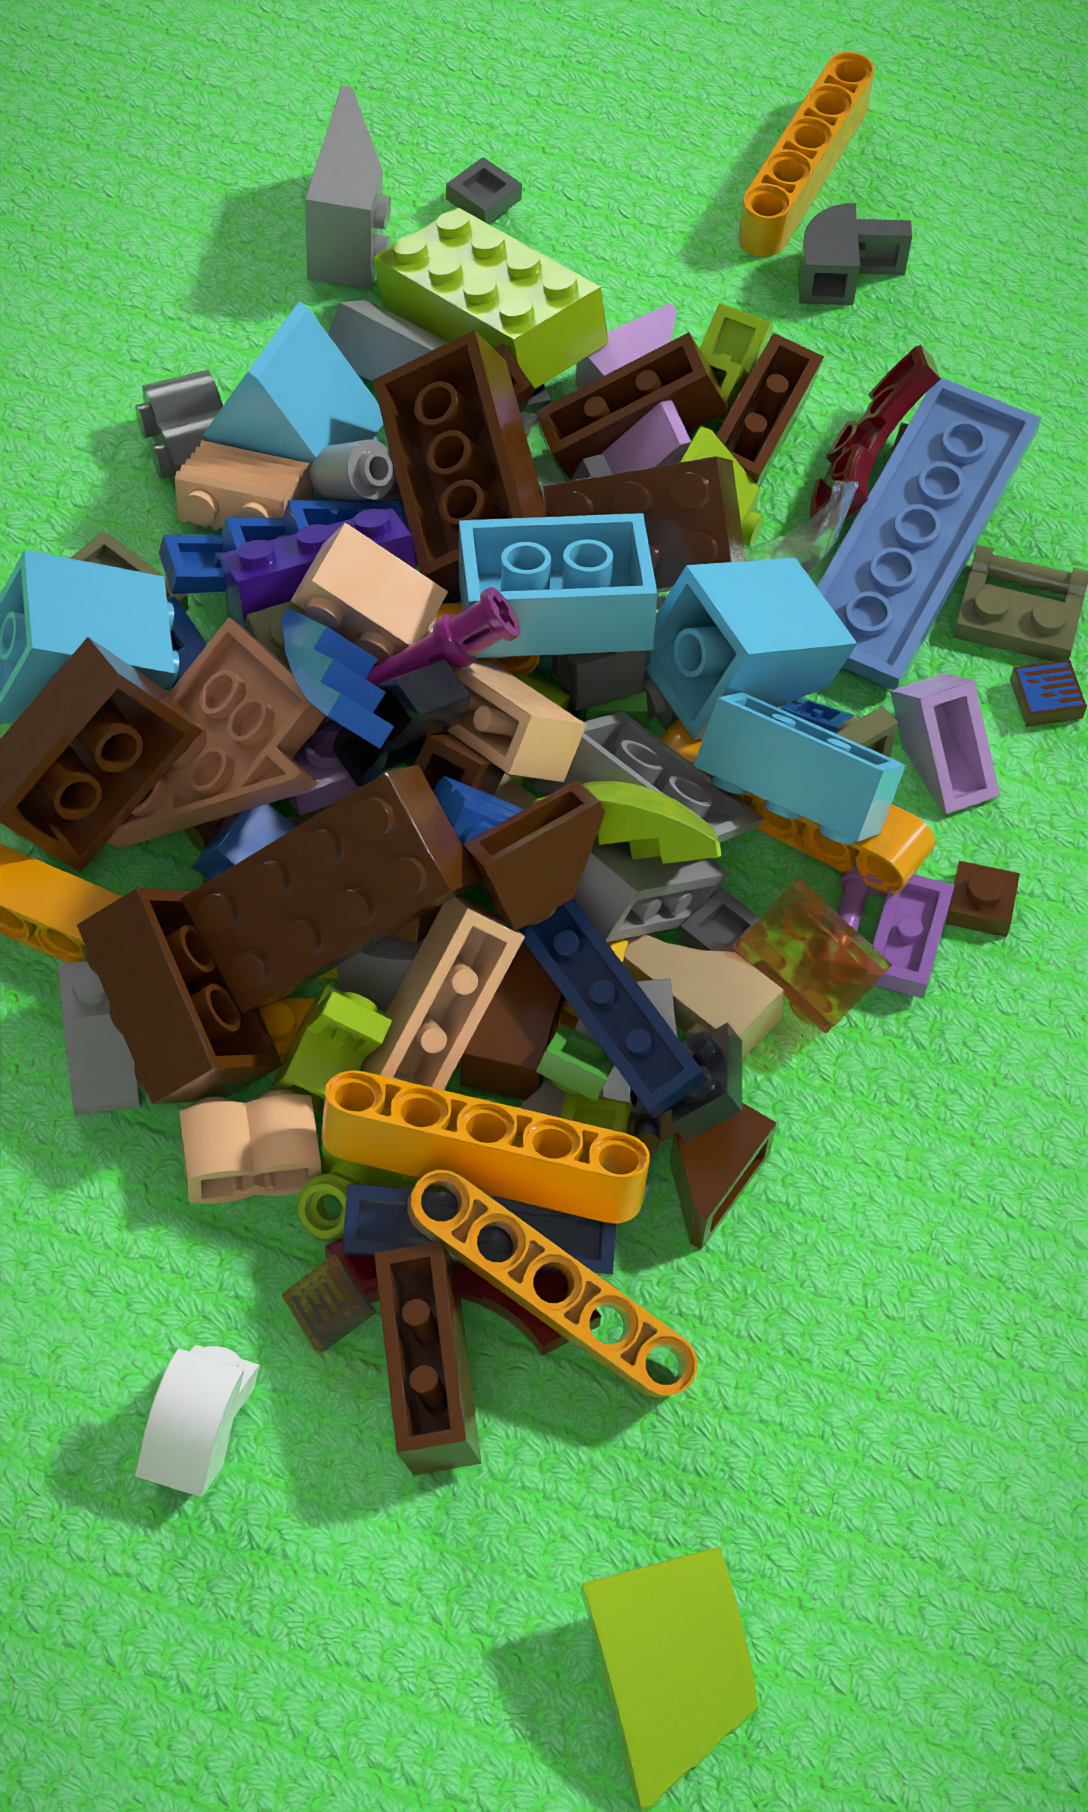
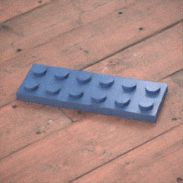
(923, 525)

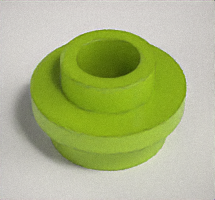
(311, 1205)

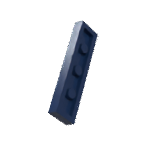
(614, 1008)
(379, 1222)

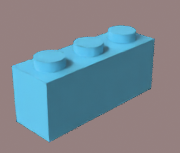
(798, 768)

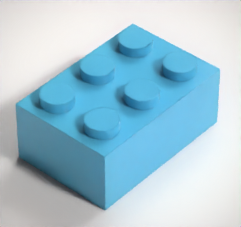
(568, 580)

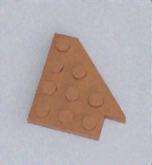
(250, 732)

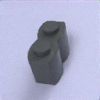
(176, 417)

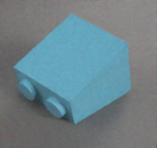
(297, 397)
(59, 603)
(744, 631)

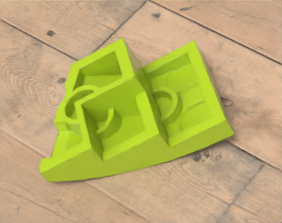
(652, 823)
(671, 1665)

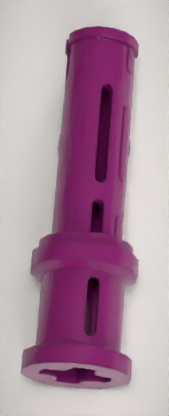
(455, 638)

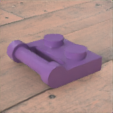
(907, 926)

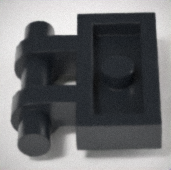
(707, 1105)

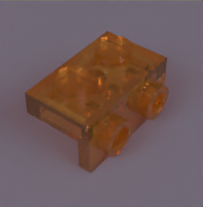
(812, 956)

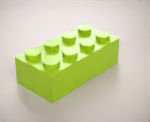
(477, 278)

